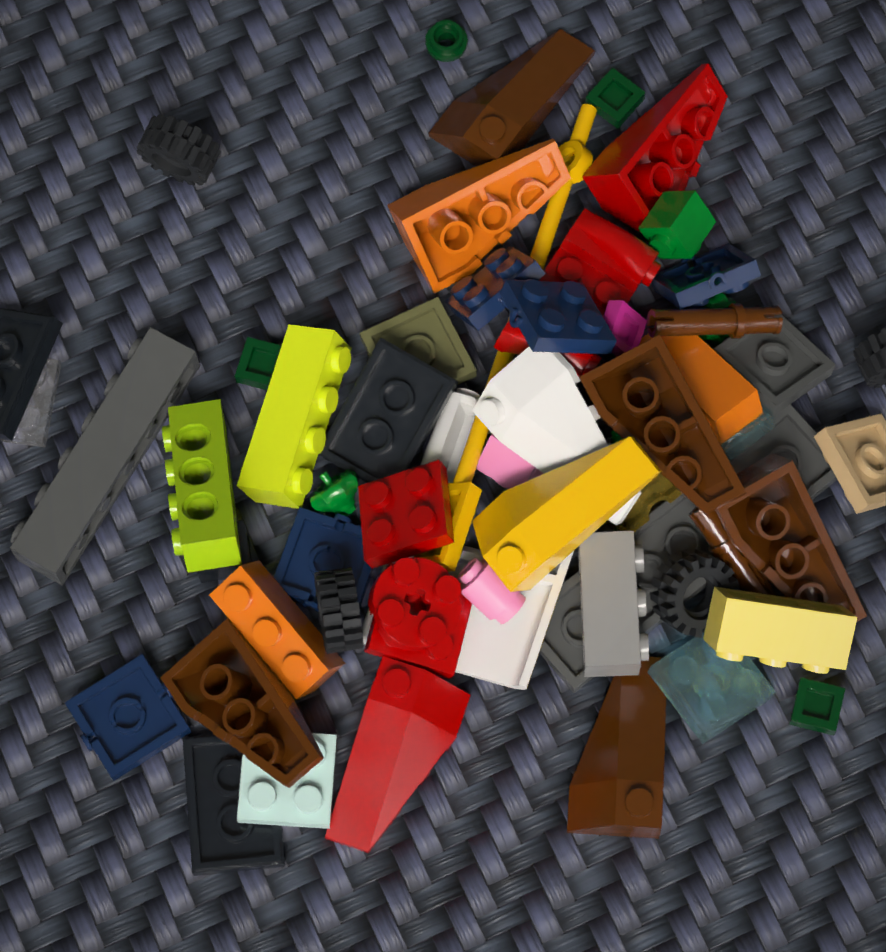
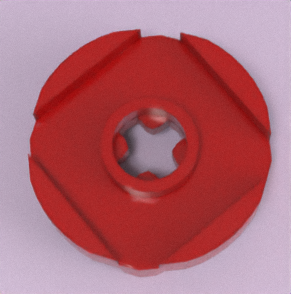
(392, 615)

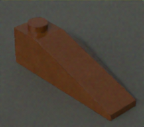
(513, 102)
(650, 400)
(786, 537)
(244, 704)
(622, 765)

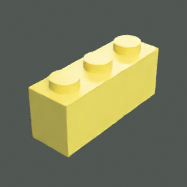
(779, 630)

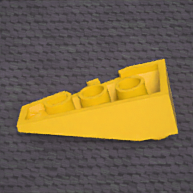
(551, 515)

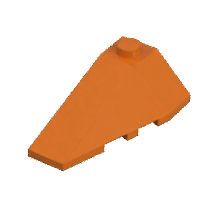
(467, 214)

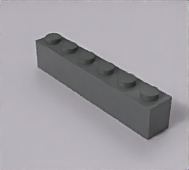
(104, 456)

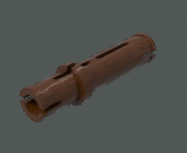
(715, 321)
(748, 576)

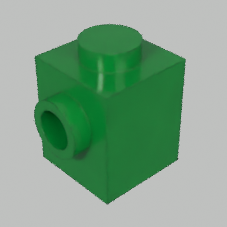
(677, 224)

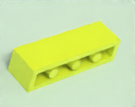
(295, 416)

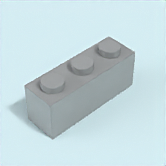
(612, 604)

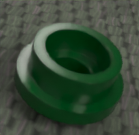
(446, 30)

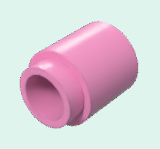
(488, 592)

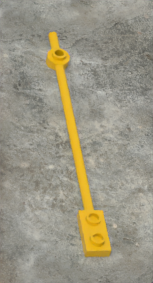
(462, 492)

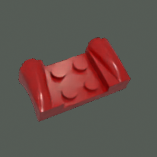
(606, 262)

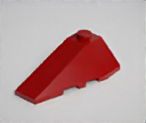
(658, 149)
(400, 738)

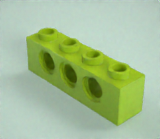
(203, 486)

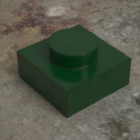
(615, 98)
(257, 363)
(817, 706)

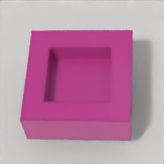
(625, 325)

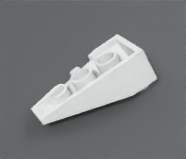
(542, 414)

